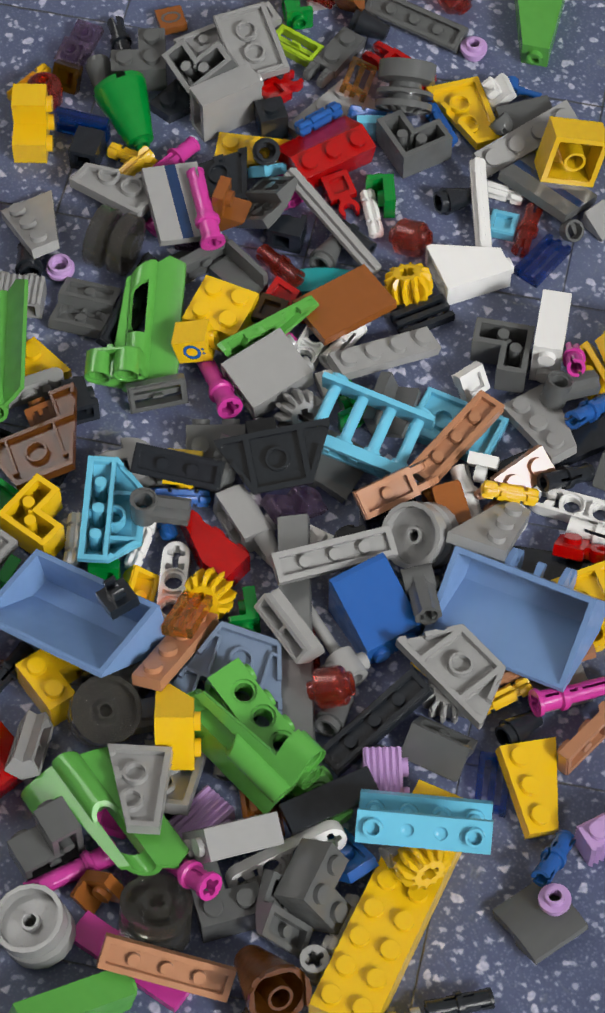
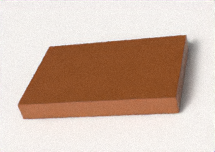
(347, 304)

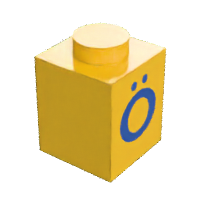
(194, 341)

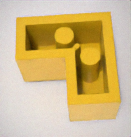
(32, 123)
(31, 514)
(48, 683)

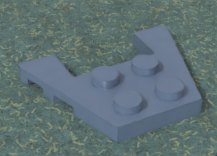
(226, 645)

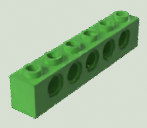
(241, 677)

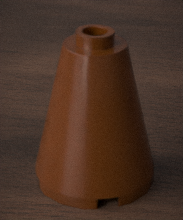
(270, 982)

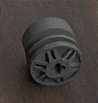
(405, 86)

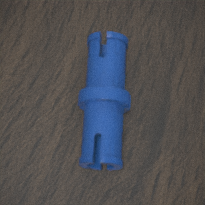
(586, 412)
(553, 858)

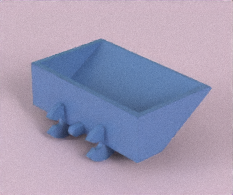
(59, 613)
(521, 617)

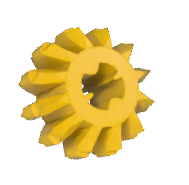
(409, 283)
(210, 583)
(420, 866)

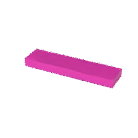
(90, 937)

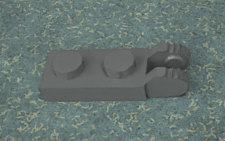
(335, 57)

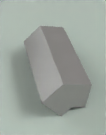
(289, 627)
(30, 746)

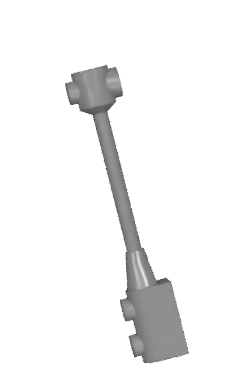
(247, 525)

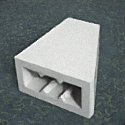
(467, 270)

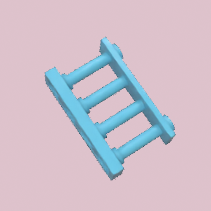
(369, 458)
(424, 821)

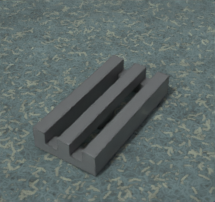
(157, 388)

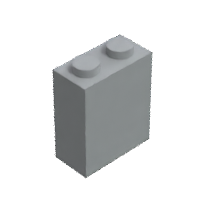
(225, 101)
(267, 371)
(234, 838)

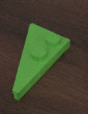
(284, 319)

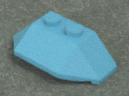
(106, 516)

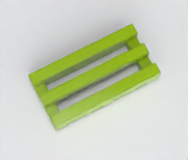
(294, 50)

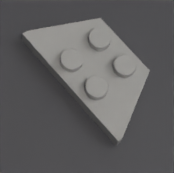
(458, 668)

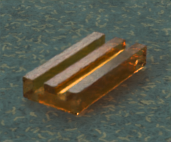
(354, 89)
(181, 615)

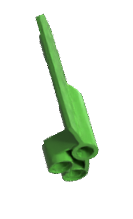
(12, 343)
(146, 353)
(249, 761)
(89, 787)

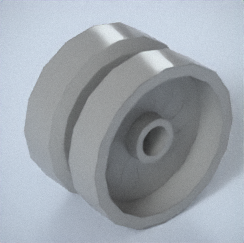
(421, 533)
(35, 926)

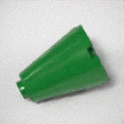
(127, 106)

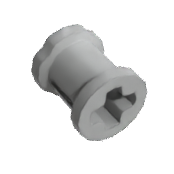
(318, 956)

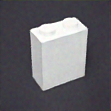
(550, 334)

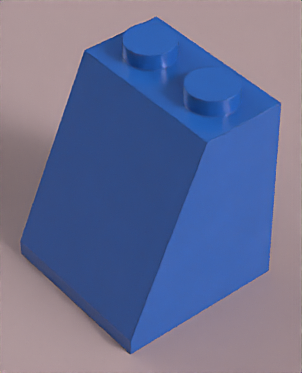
(372, 608)

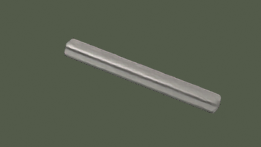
(333, 222)

